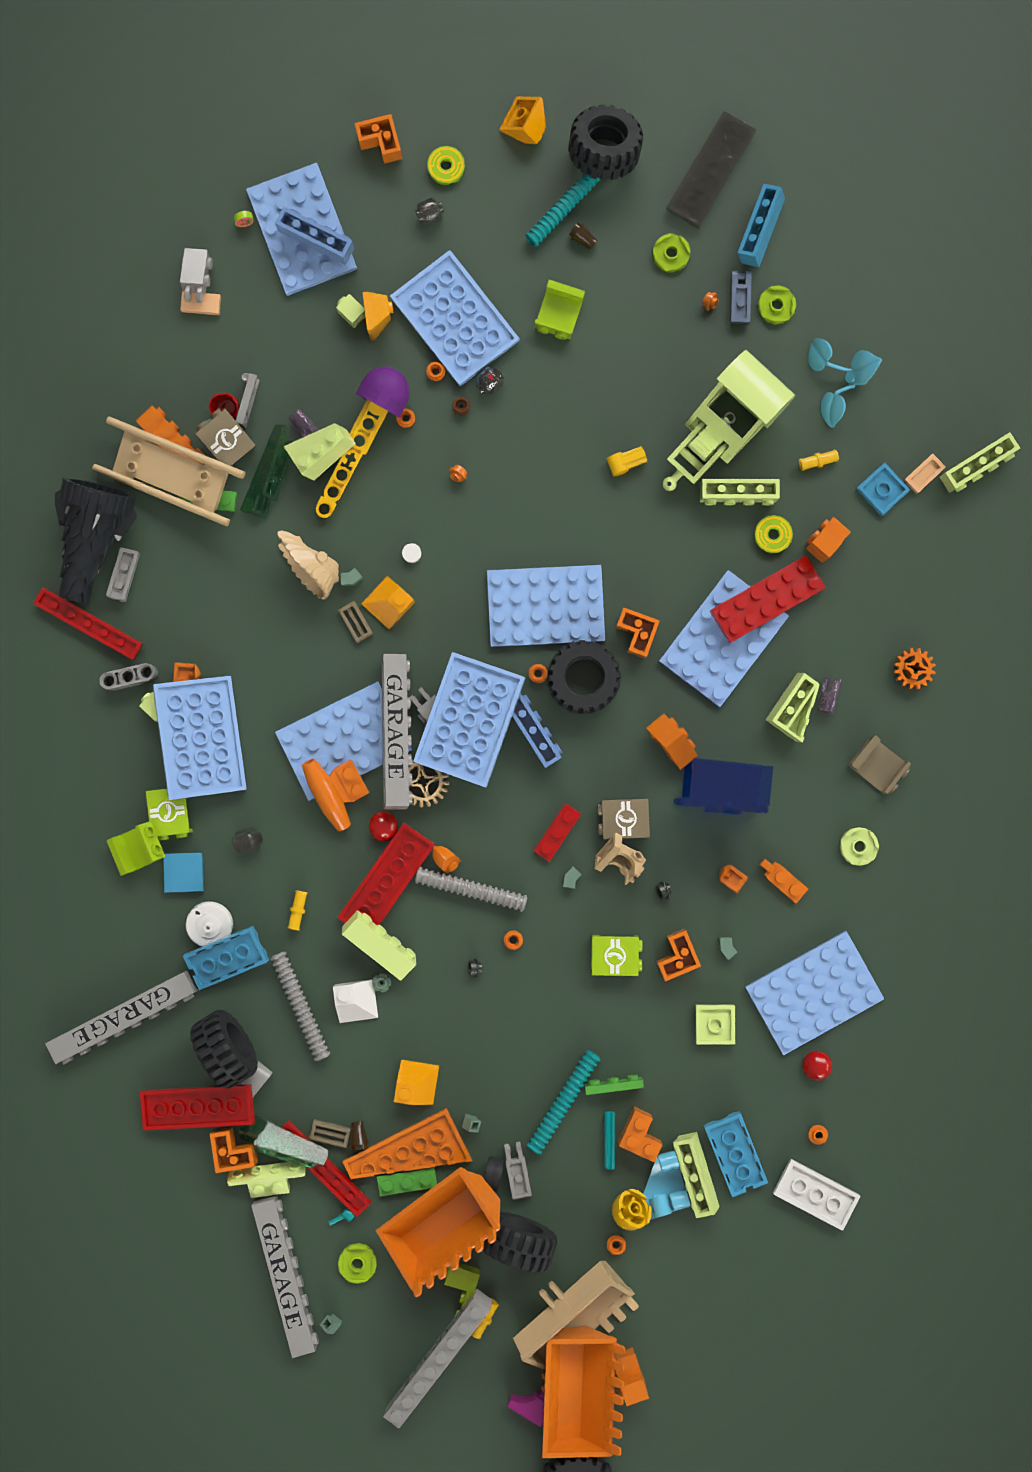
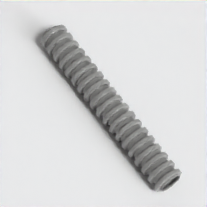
(471, 889)
(300, 1006)

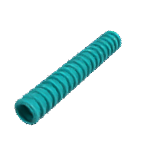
(560, 209)
(563, 1101)

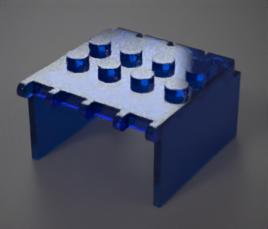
(726, 787)

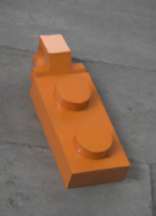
(783, 880)

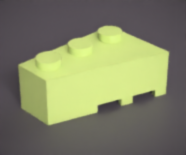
(319, 450)
(794, 707)

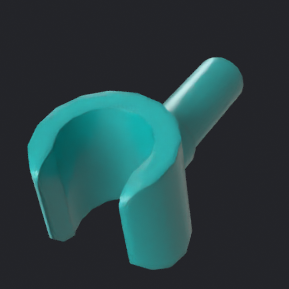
(347, 1214)

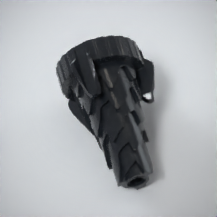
(92, 521)

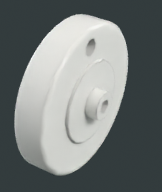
(208, 923)

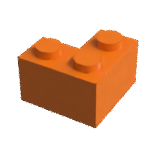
(381, 133)
(827, 541)
(641, 627)
(673, 740)
(683, 957)
(635, 1136)
(228, 1155)
(634, 1383)

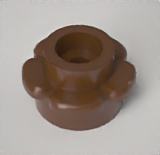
(461, 401)

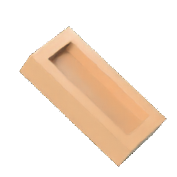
(210, 304)
(924, 473)

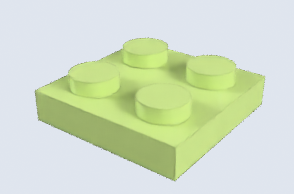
(715, 1024)

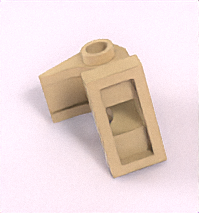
(628, 866)

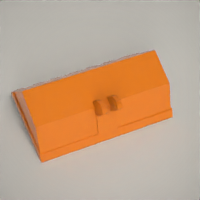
(442, 1228)
(581, 1394)

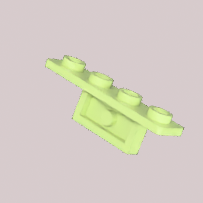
(266, 1179)

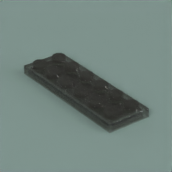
(711, 169)

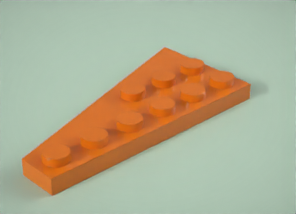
(419, 1146)

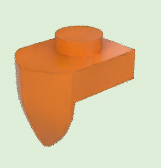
(185, 672)
(445, 859)
(732, 878)

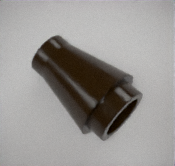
(582, 235)
(358, 1137)

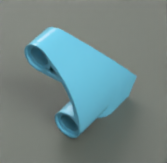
(665, 1186)

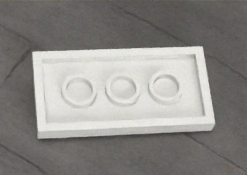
(816, 1194)

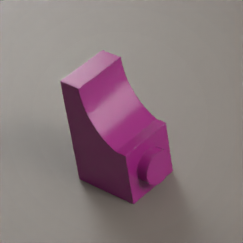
(529, 1406)

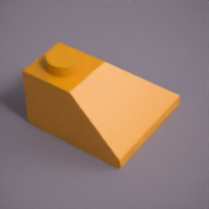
(525, 120)
(377, 313)
(388, 602)
(416, 1083)

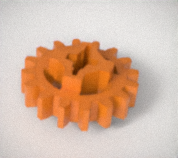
(912, 676)

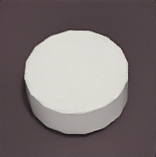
(411, 553)

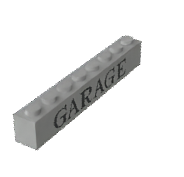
(395, 731)
(125, 1015)
(284, 1276)
(438, 1358)

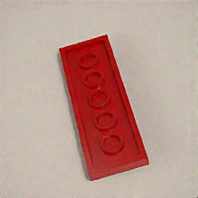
(767, 599)
(389, 875)
(197, 1107)

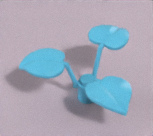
(863, 365)

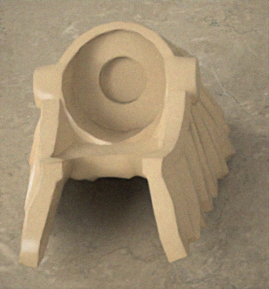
(312, 567)

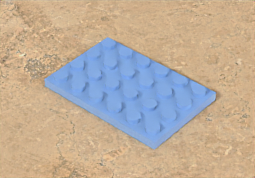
(307, 194)
(454, 318)
(545, 605)
(705, 656)
(469, 719)
(338, 733)
(199, 737)
(814, 992)

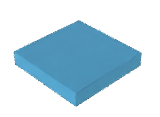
(883, 489)
(183, 872)

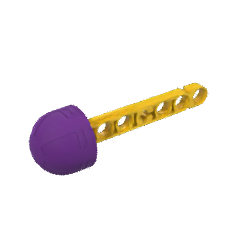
(385, 392)

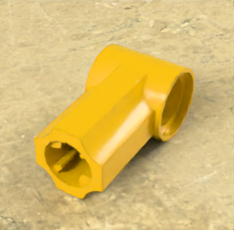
(622, 462)

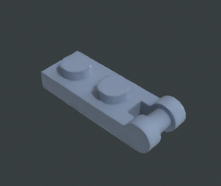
(740, 298)

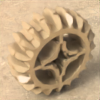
(427, 797)

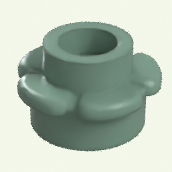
(376, 982)

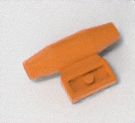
(334, 790)

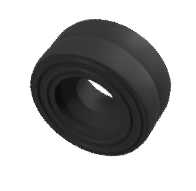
(493, 1172)

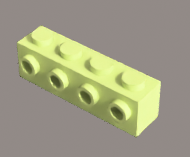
(981, 461)
(740, 490)
(379, 945)
(696, 1175)

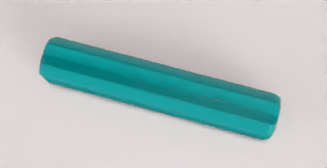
(609, 1140)

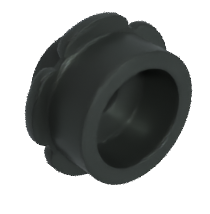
(663, 890)
(474, 968)

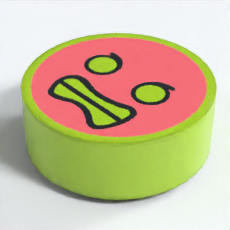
(243, 219)

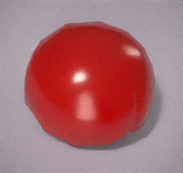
(226, 401)
(383, 826)
(817, 1065)

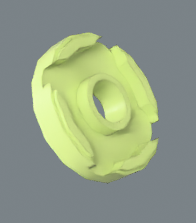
(870, 846)

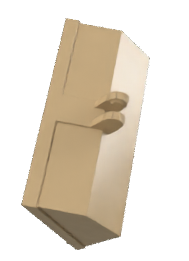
(583, 1304)

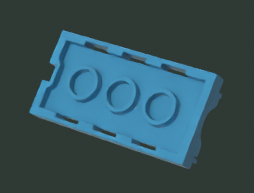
(226, 957)
(735, 1153)

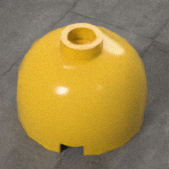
(631, 1210)

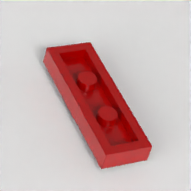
(557, 832)

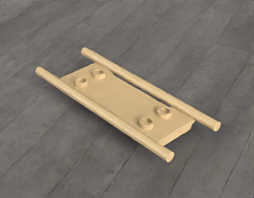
(169, 471)

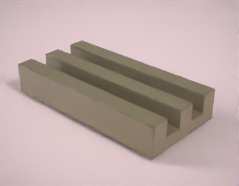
(363, 635)
(331, 1126)

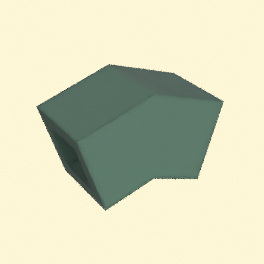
(351, 578)
(570, 878)
(726, 947)
(471, 1123)
(331, 1328)

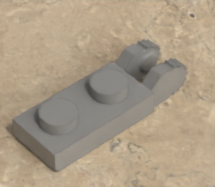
(517, 1173)

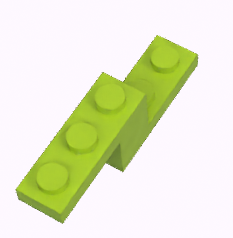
(463, 1278)

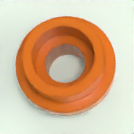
(710, 301)
(435, 365)
(406, 412)
(458, 473)
(538, 679)
(513, 946)
(813, 1130)
(616, 1250)

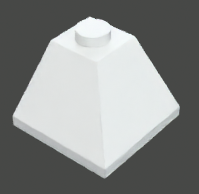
(355, 1001)

